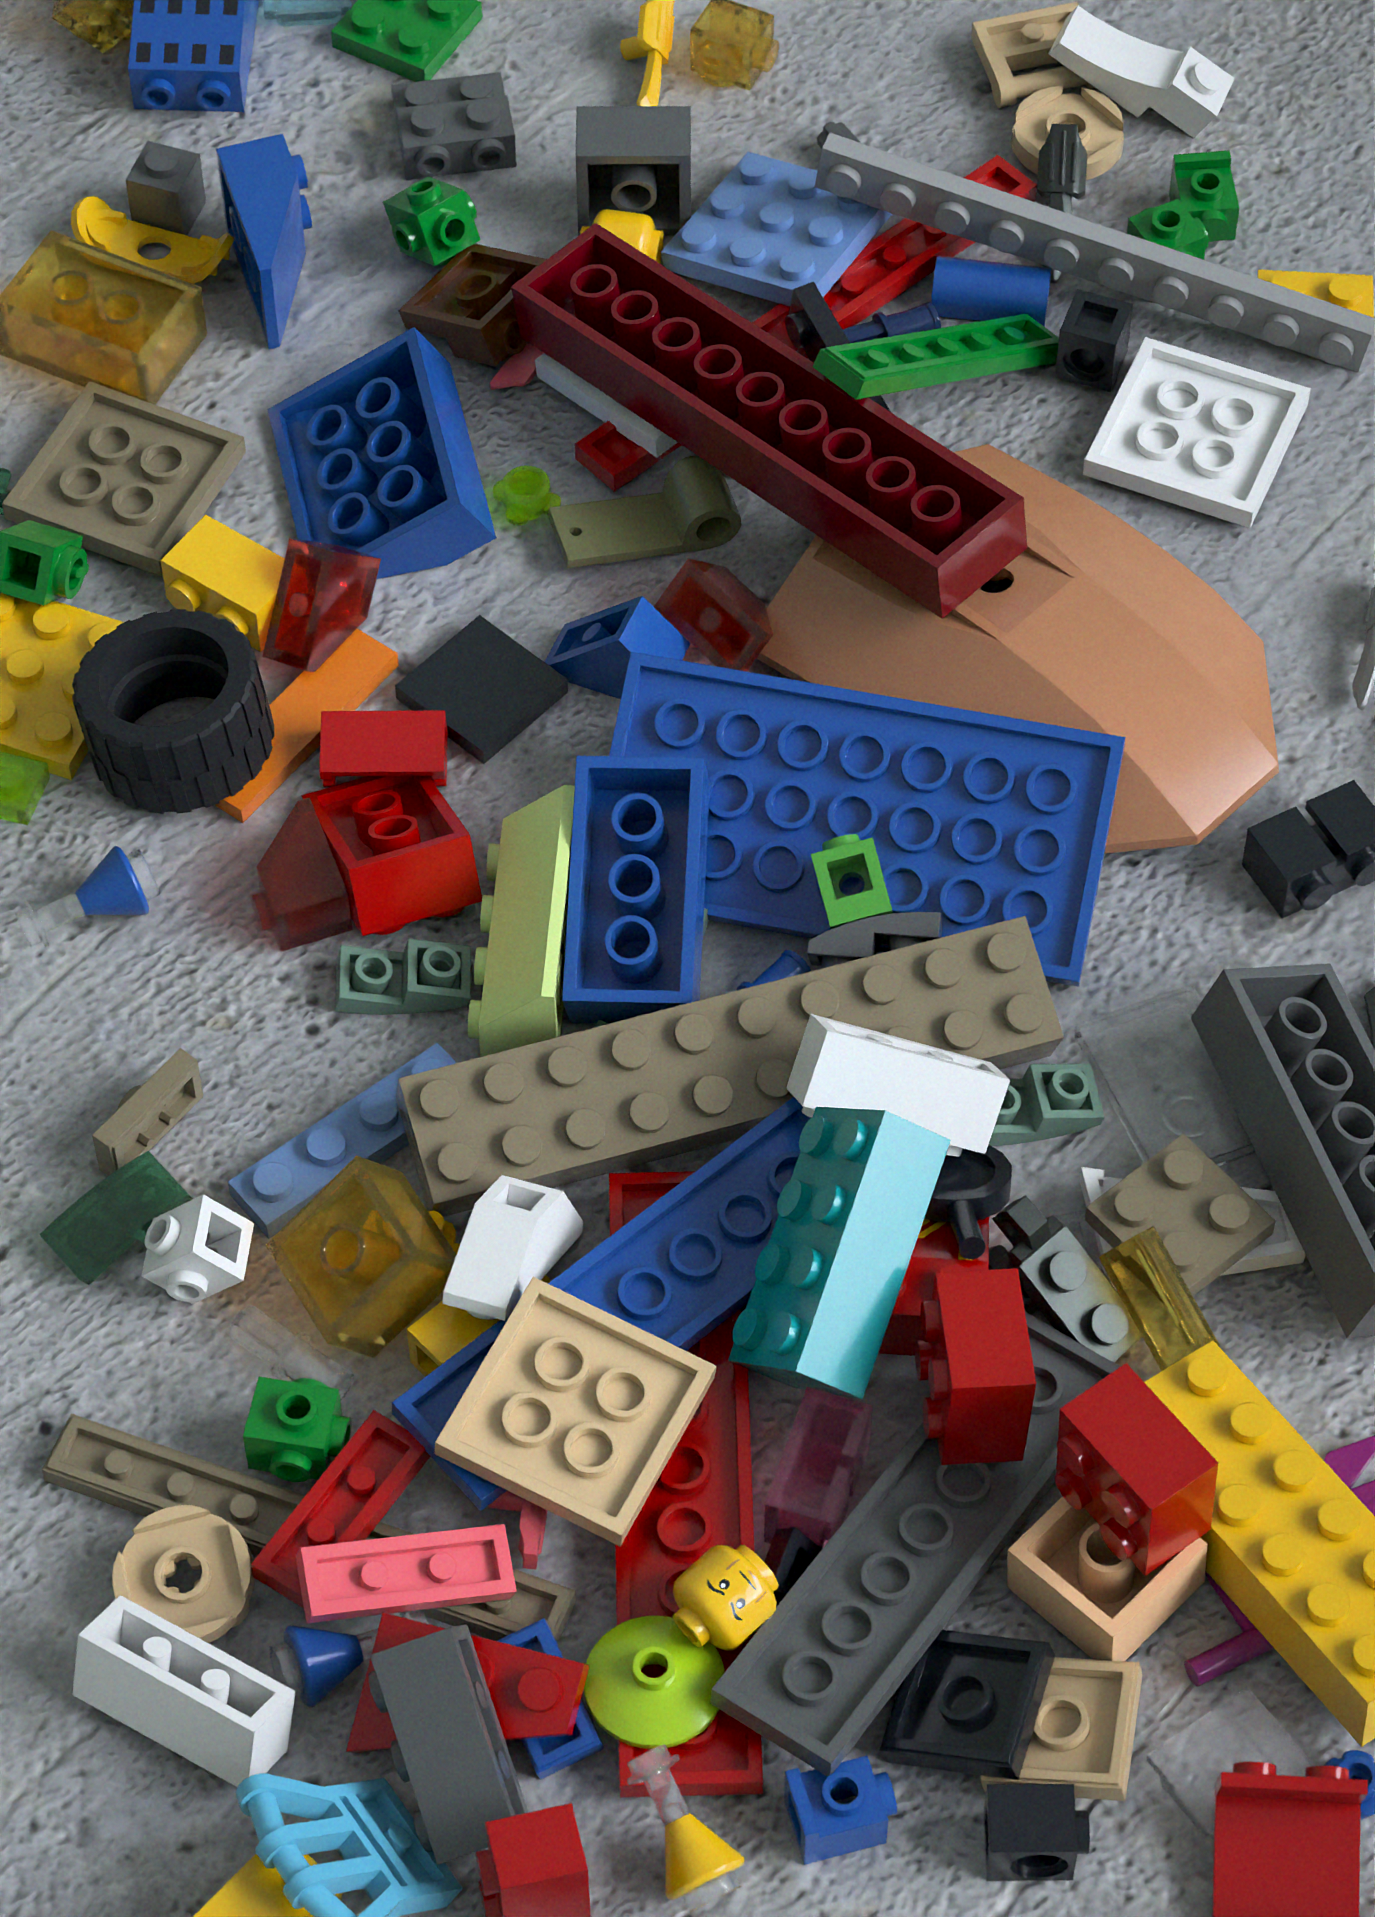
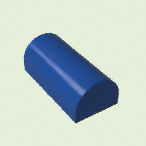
(989, 289)

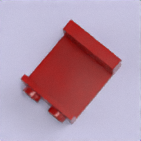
(1286, 1842)

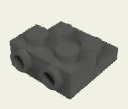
(454, 125)

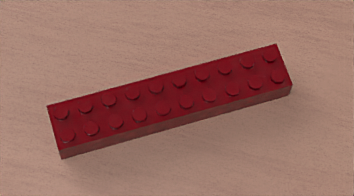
(771, 420)

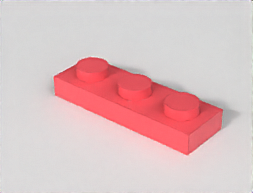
(405, 1573)

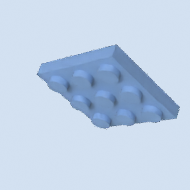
(772, 232)

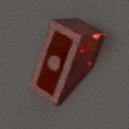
(318, 602)
(716, 614)
(301, 884)

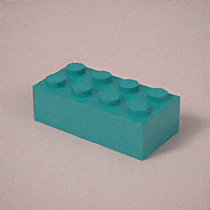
(838, 1250)

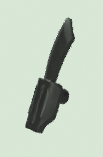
(1062, 171)

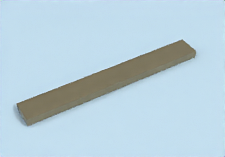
(152, 1477)

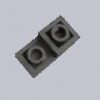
(862, 936)

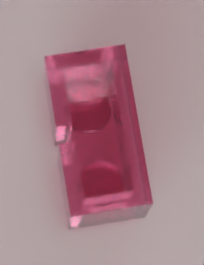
(819, 1466)

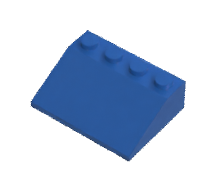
(384, 460)

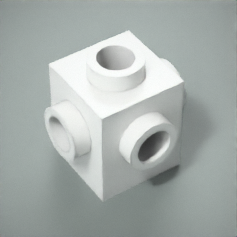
(197, 1249)

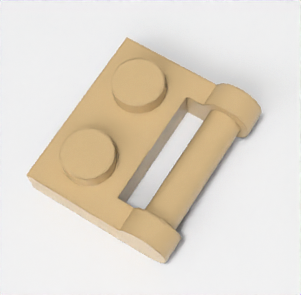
(1022, 43)

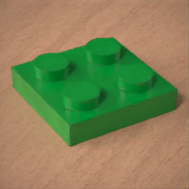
(406, 35)

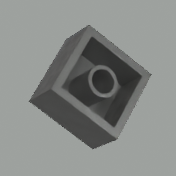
(634, 163)

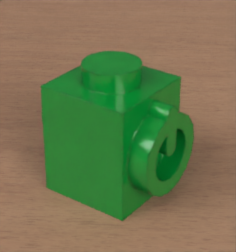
(41, 562)

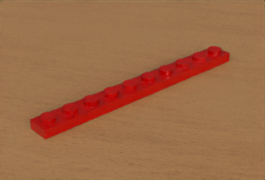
(871, 281)

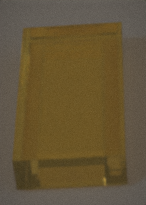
(1157, 1298)

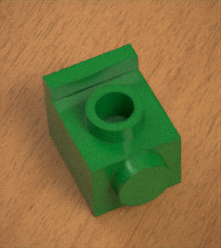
(1207, 191)

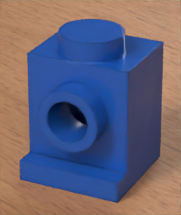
(835, 1829)

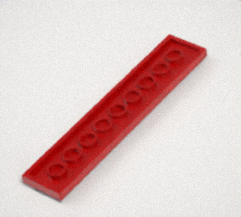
(694, 1505)

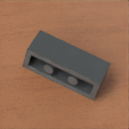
(446, 1740)

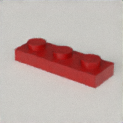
(344, 1500)

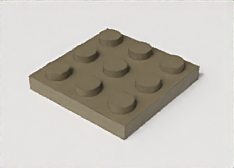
(125, 476)

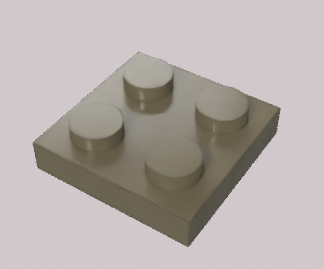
(1191, 1204)

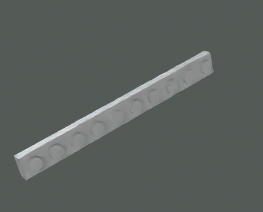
(1094, 252)

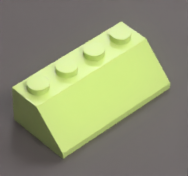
(525, 928)

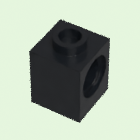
(1093, 340)
(1033, 1832)

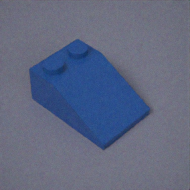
(268, 224)

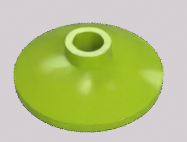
(647, 1709)

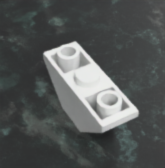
(511, 1236)

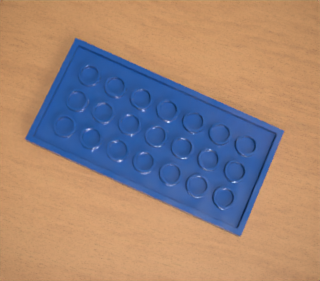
(961, 803)

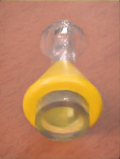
(696, 1859)

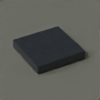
(485, 686)
(969, 1705)

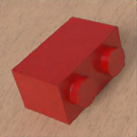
(534, 1866)

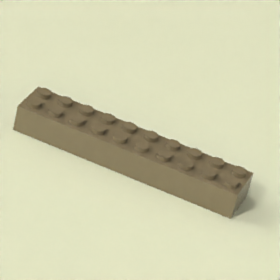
(709, 1065)

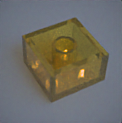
(364, 1257)

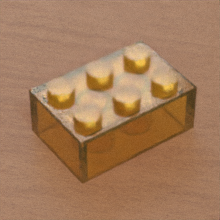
(100, 319)

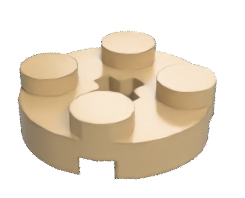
(1097, 120)
(209, 1544)

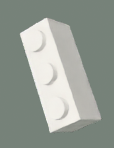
(918, 1082)
(182, 1692)

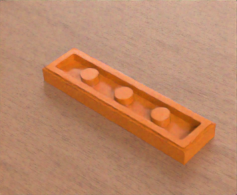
(336, 685)

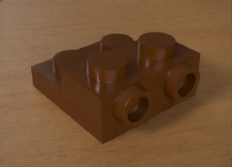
(473, 304)

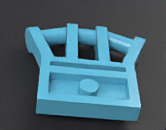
(367, 1830)

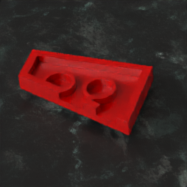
(529, 1689)

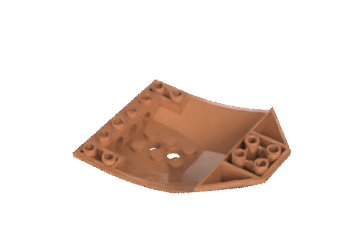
(1085, 638)

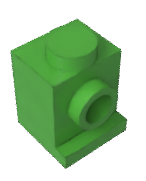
(848, 858)

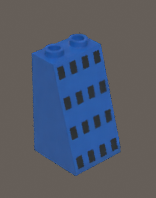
(191, 54)

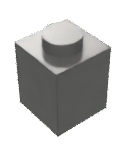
(166, 188)

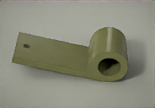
(687, 516)

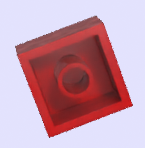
(976, 1366)
(1134, 1470)

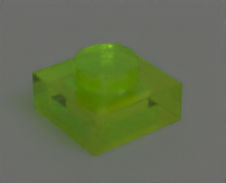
(21, 787)

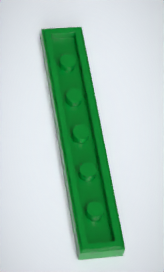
(937, 356)

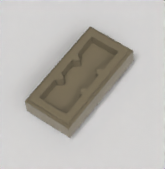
(148, 1112)

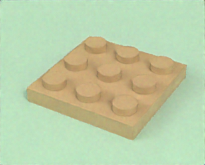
(575, 1410)

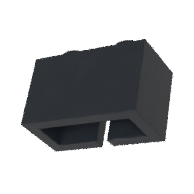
(1307, 864)

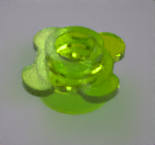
(525, 494)

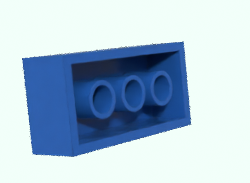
(635, 886)

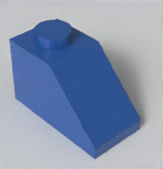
(598, 646)

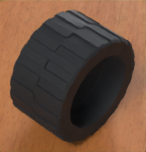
(161, 661)

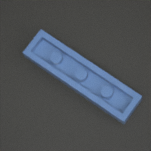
(298, 1170)

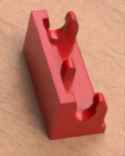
(383, 744)

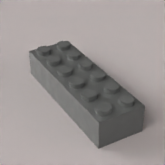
(1307, 1102)

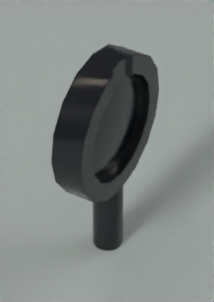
(970, 1191)

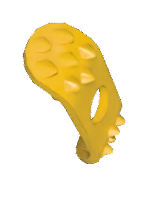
(111, 231)

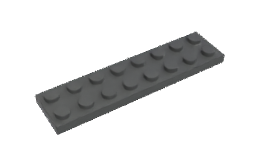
(896, 1575)

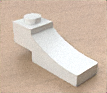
(1141, 74)

